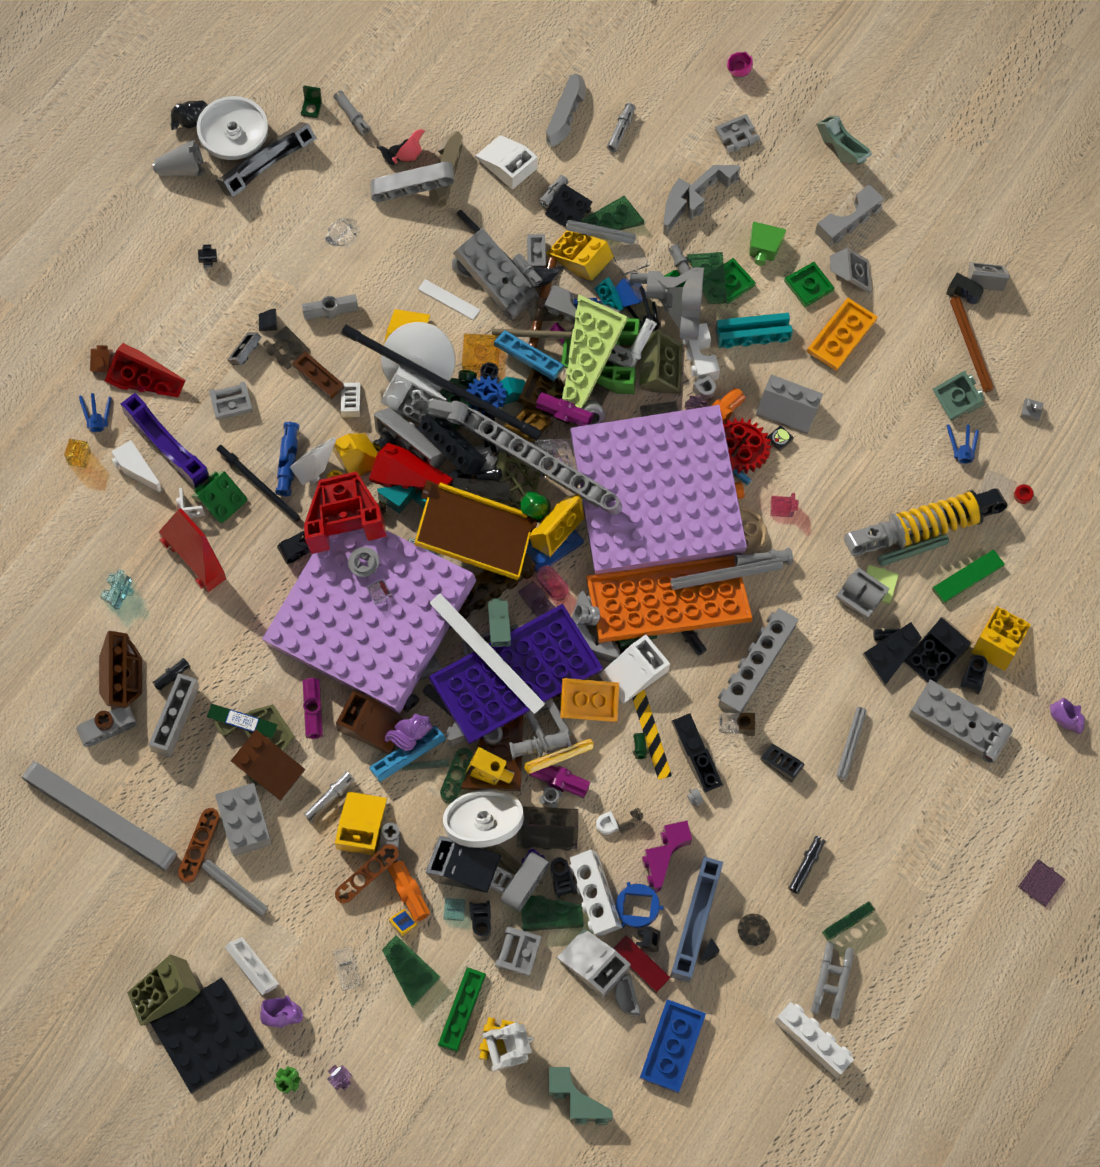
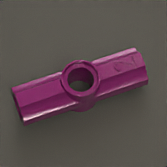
(564, 409)
(313, 719)
(562, 780)

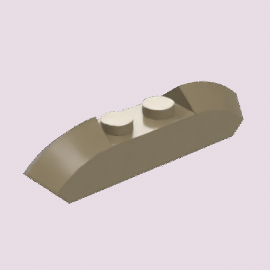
(449, 152)

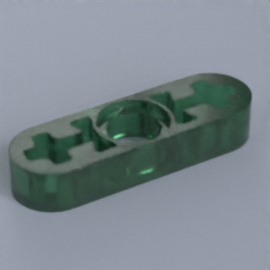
(446, 786)
(848, 921)

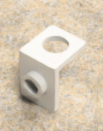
(181, 504)

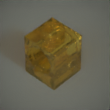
(77, 453)

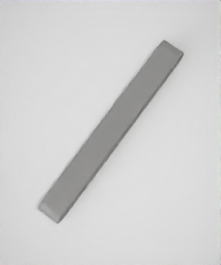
(99, 816)

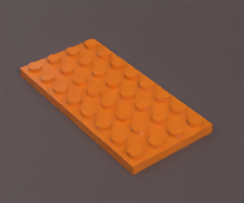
(645, 604)

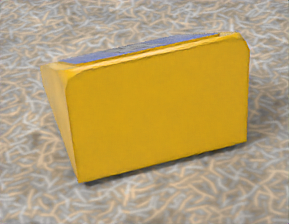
(402, 922)

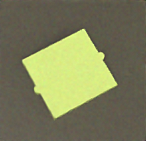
(885, 577)

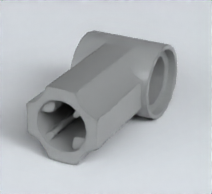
(453, 412)

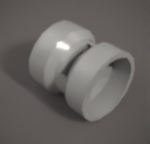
(586, 615)

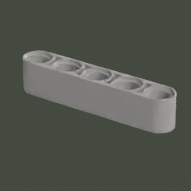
(412, 181)

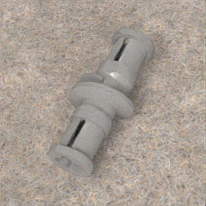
(540, 744)

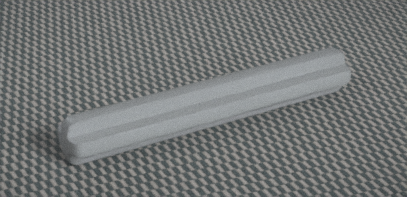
(601, 232)
(851, 743)
(234, 887)

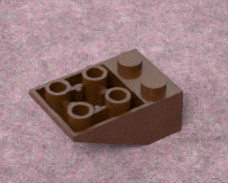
(368, 721)

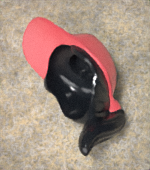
(405, 152)

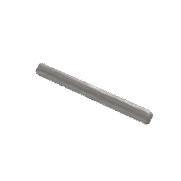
(727, 573)

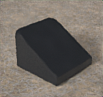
(268, 320)
(710, 952)

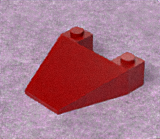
(340, 507)
(193, 547)

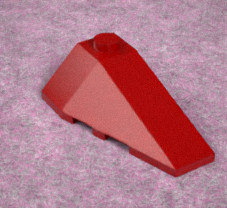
(400, 467)

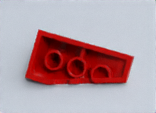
(139, 372)

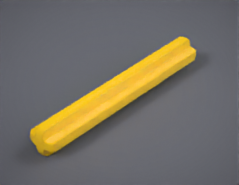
(558, 756)

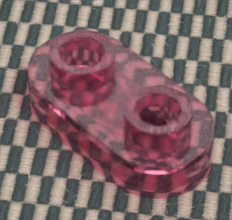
(553, 583)

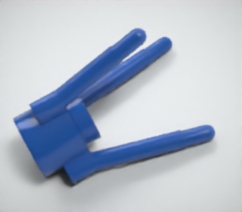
(96, 422)
(966, 452)

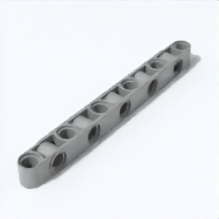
(540, 460)

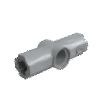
(340, 305)

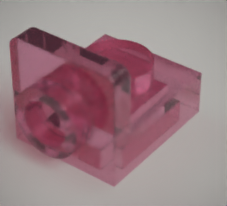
(783, 506)

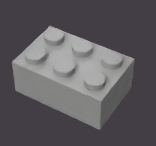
(243, 819)

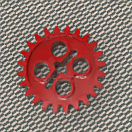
(755, 454)

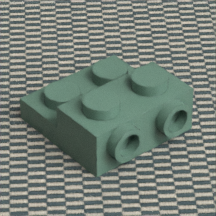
(959, 395)

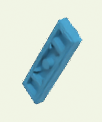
(529, 355)
(400, 758)

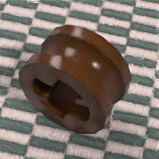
(105, 726)

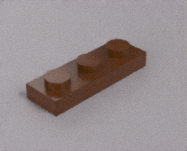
(318, 375)

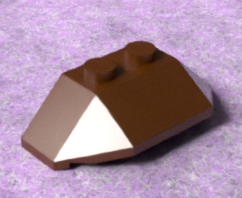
(119, 670)

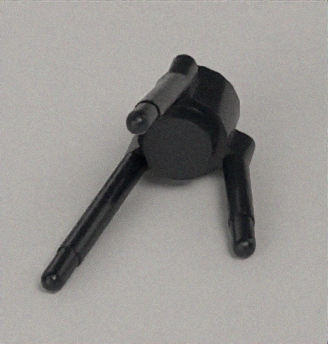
(654, 317)

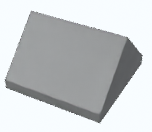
(989, 275)

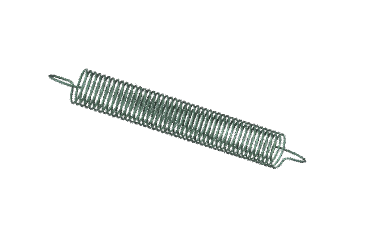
(426, 765)

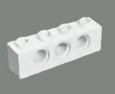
(609, 920)

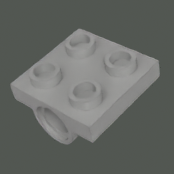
(862, 593)

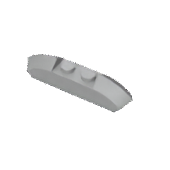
(559, 125)

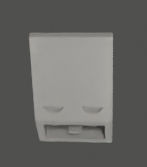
(594, 963)

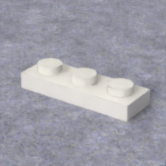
(251, 965)

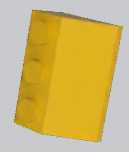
(558, 525)

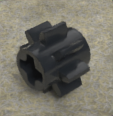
(207, 255)

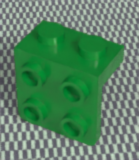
(220, 495)

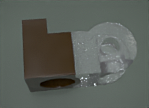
(737, 723)

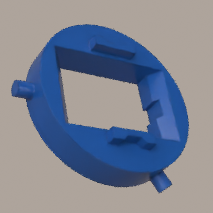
(638, 890)

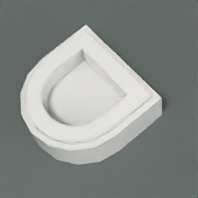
(606, 824)

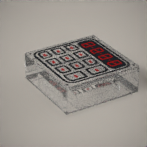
(379, 591)

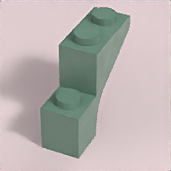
(846, 146)
(499, 623)
(581, 1106)

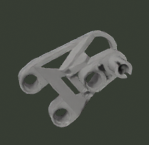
(680, 302)

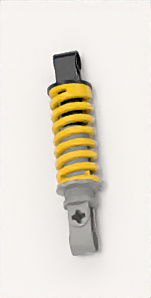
(927, 521)

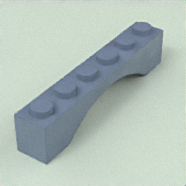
(696, 919)

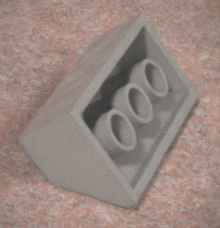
(407, 436)

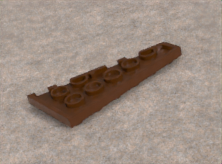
(512, 733)

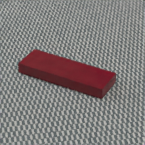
(642, 964)

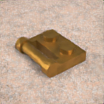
(535, 419)

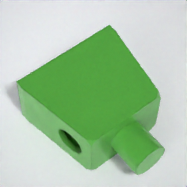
(765, 242)

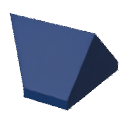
(629, 292)

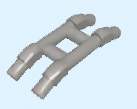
(823, 987)

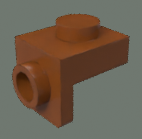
(100, 358)

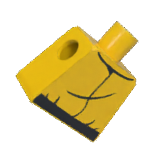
(482, 765)

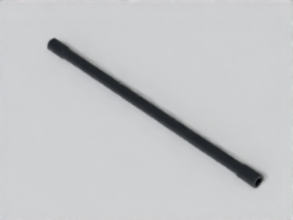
(525, 428)

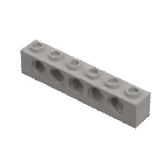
(736, 703)

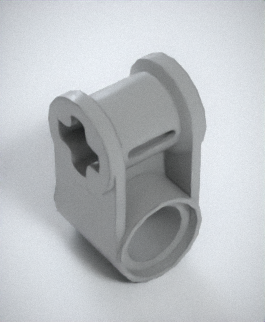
(395, 839)

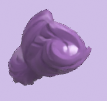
(409, 731)

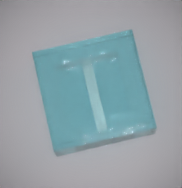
(454, 909)

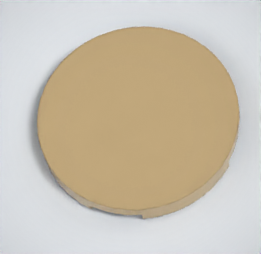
(754, 530)

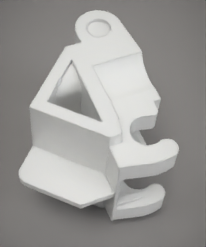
(516, 1045)

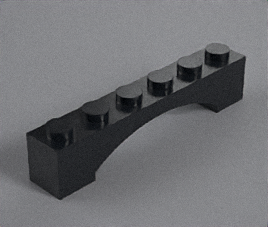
(245, 172)

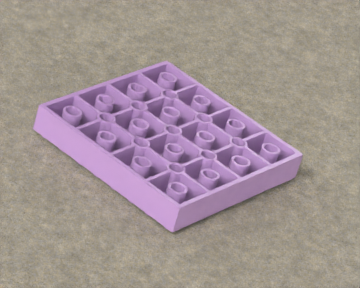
(672, 488)
(363, 645)

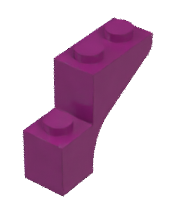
(657, 858)

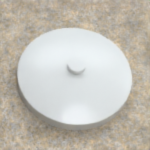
(232, 128)
(424, 346)
(483, 818)

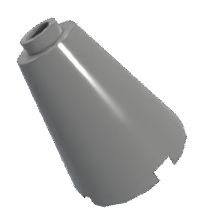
(181, 161)

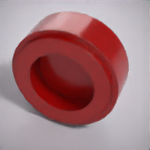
(1023, 494)

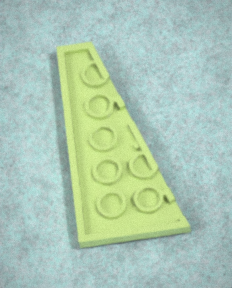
(591, 345)

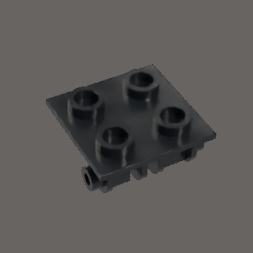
(568, 206)

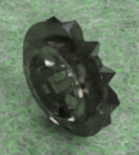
(753, 920)

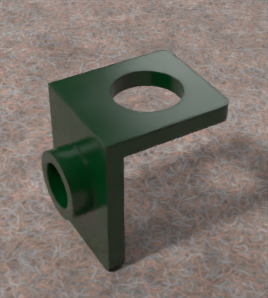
(313, 97)

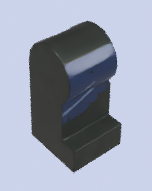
(965, 288)

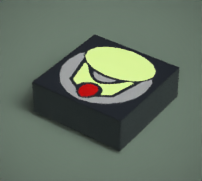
(780, 438)

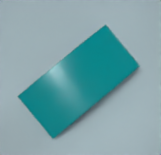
(609, 294)

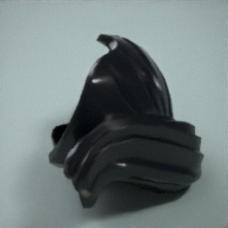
(186, 114)

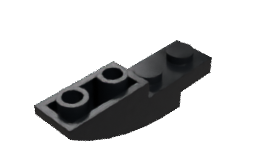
(696, 753)

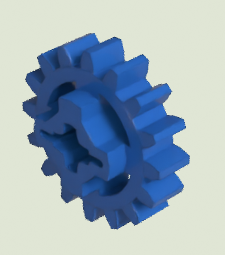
(495, 392)

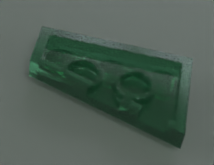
(616, 215)
(714, 276)
(550, 914)
(410, 970)

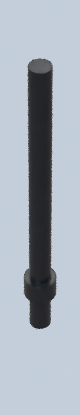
(234, 461)

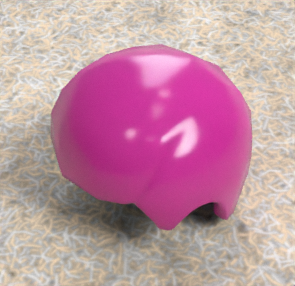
(740, 64)

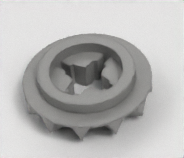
(363, 553)

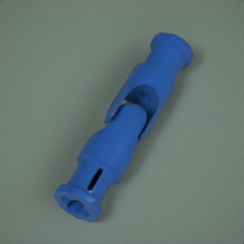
(287, 457)

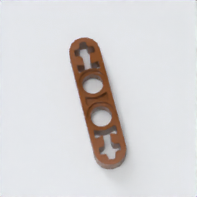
(202, 846)
(367, 873)

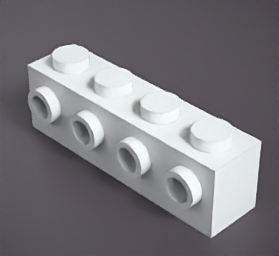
(814, 1040)

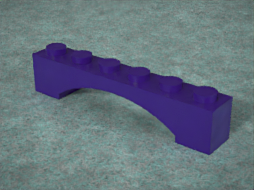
(187, 464)

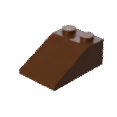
(268, 765)

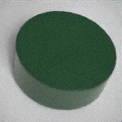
(467, 375)

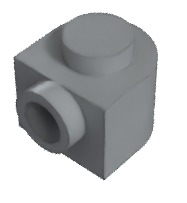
(705, 387)

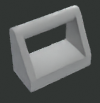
(552, 706)

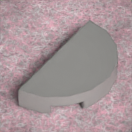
(626, 997)

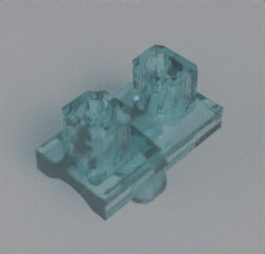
(119, 590)

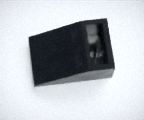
(938, 650)
(462, 865)

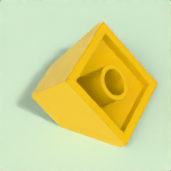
(355, 453)

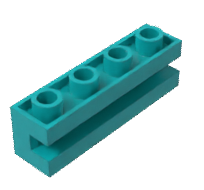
(753, 330)

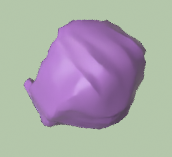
(1068, 715)
(280, 1012)

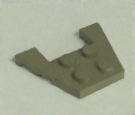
(282, 736)

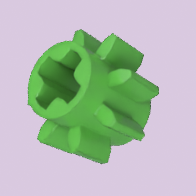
(287, 1079)

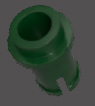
(640, 746)

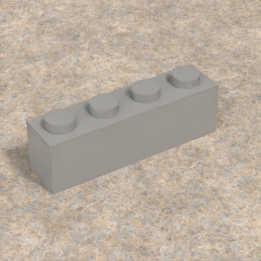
(174, 715)

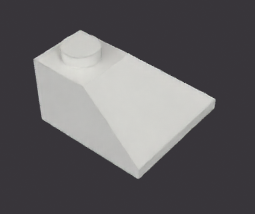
(313, 462)

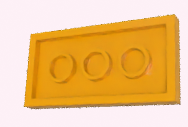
(842, 334)

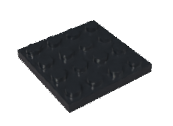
(207, 1036)

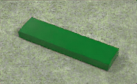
(968, 576)
(462, 1009)

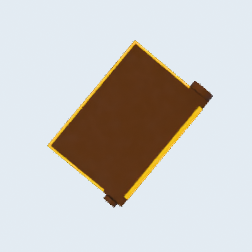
(474, 529)

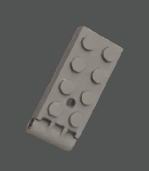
(491, 266)
(952, 716)

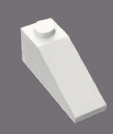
(133, 465)

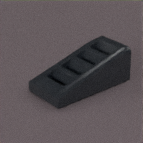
(799, 765)

